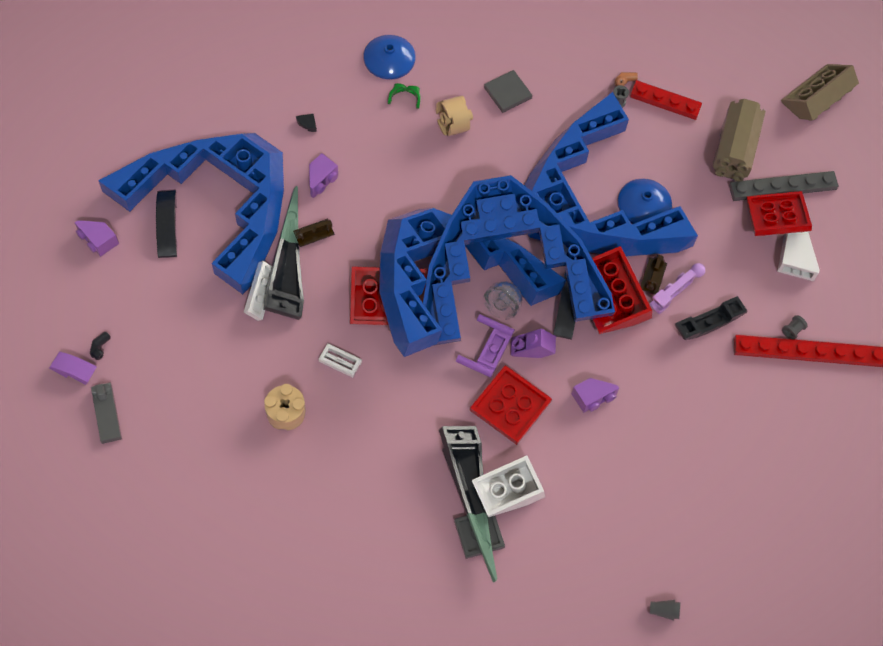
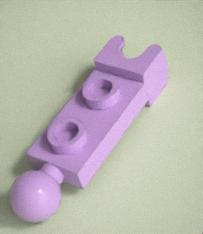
(664, 296)

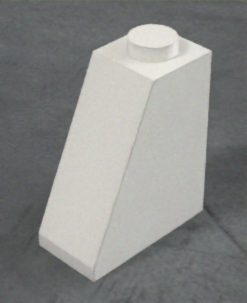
(798, 256)

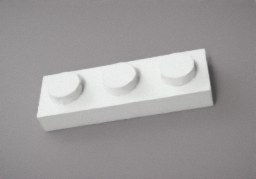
(256, 297)

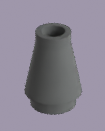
(666, 609)

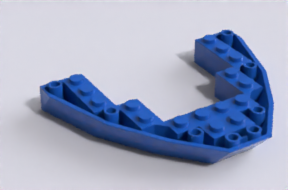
(240, 156)
(504, 210)
(656, 235)
(401, 282)

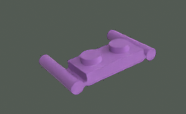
(493, 349)

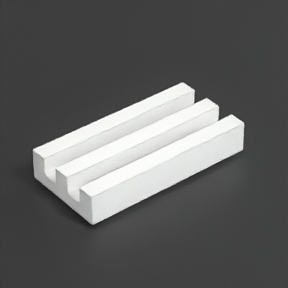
(356, 360)

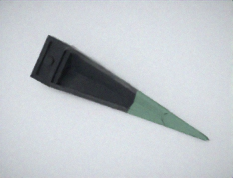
(284, 285)
(464, 458)

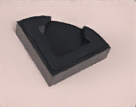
(307, 122)

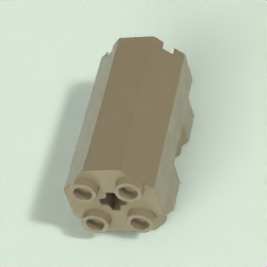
(739, 140)

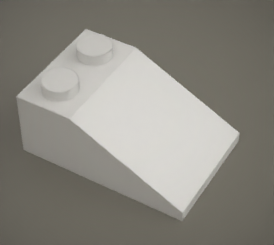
(509, 487)

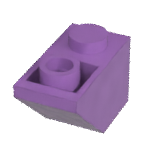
(321, 173)
(98, 235)
(533, 344)
(592, 393)

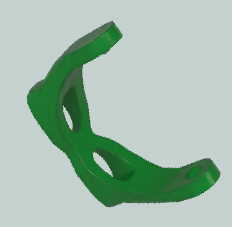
(402, 88)

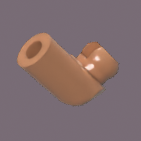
(624, 77)

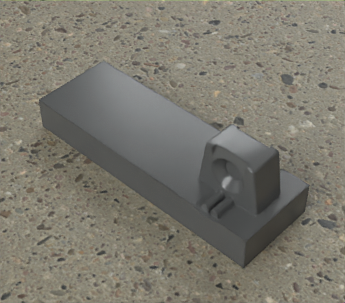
(106, 413)

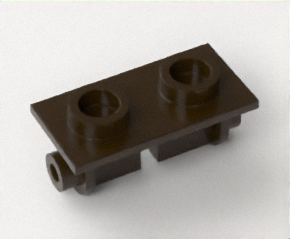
(314, 232)
(654, 274)

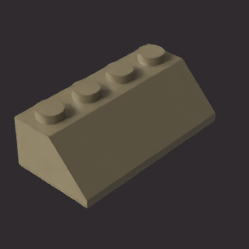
(821, 91)

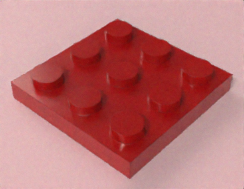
(779, 213)
(510, 404)

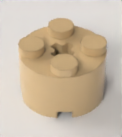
(453, 116)
(275, 409)

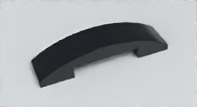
(166, 224)
(565, 319)
(711, 320)

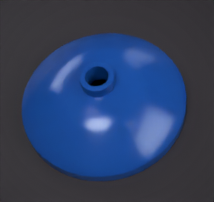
(389, 63)
(637, 206)

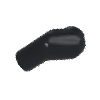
(95, 350)

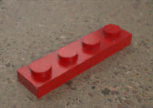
(666, 100)

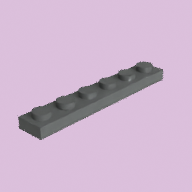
(805, 182)

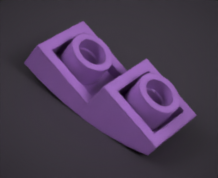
(72, 366)

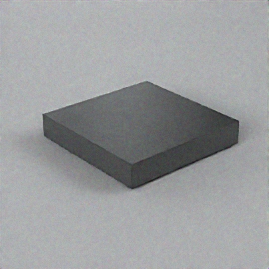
(508, 91)
(468, 539)

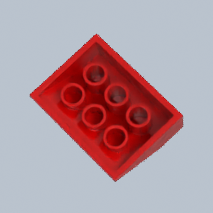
(627, 295)
(366, 298)

